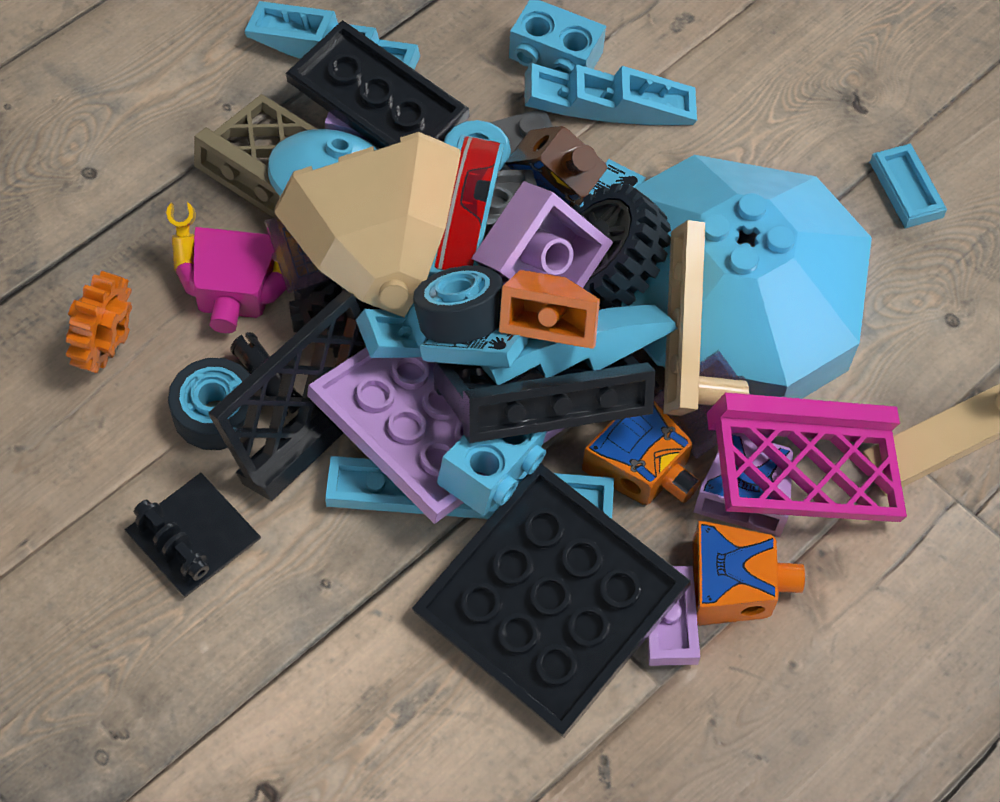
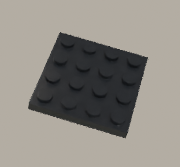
(551, 598)

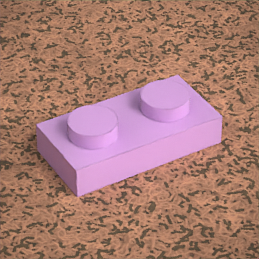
(676, 636)

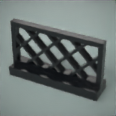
(311, 431)

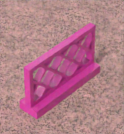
(798, 422)

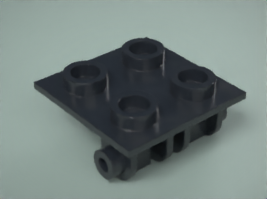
(191, 533)

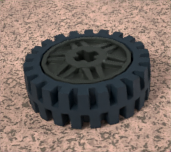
(638, 240)

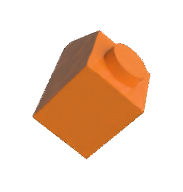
(549, 309)

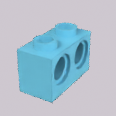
(555, 38)
(495, 458)

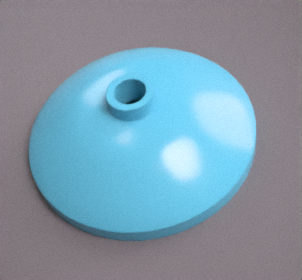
(308, 149)

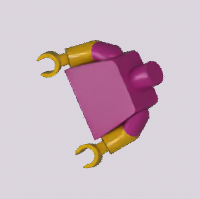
(225, 271)

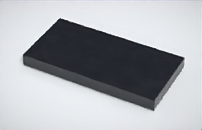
(373, 89)

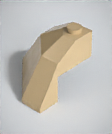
(374, 217)

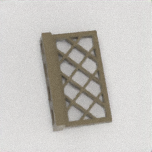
(238, 165)

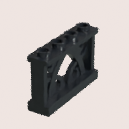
(544, 404)

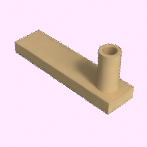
(683, 385)
(945, 437)

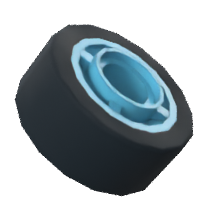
(459, 304)
(196, 387)

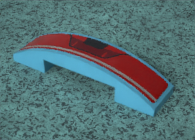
(469, 203)

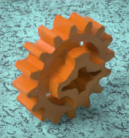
(98, 321)

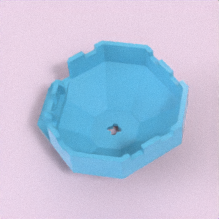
(777, 309)

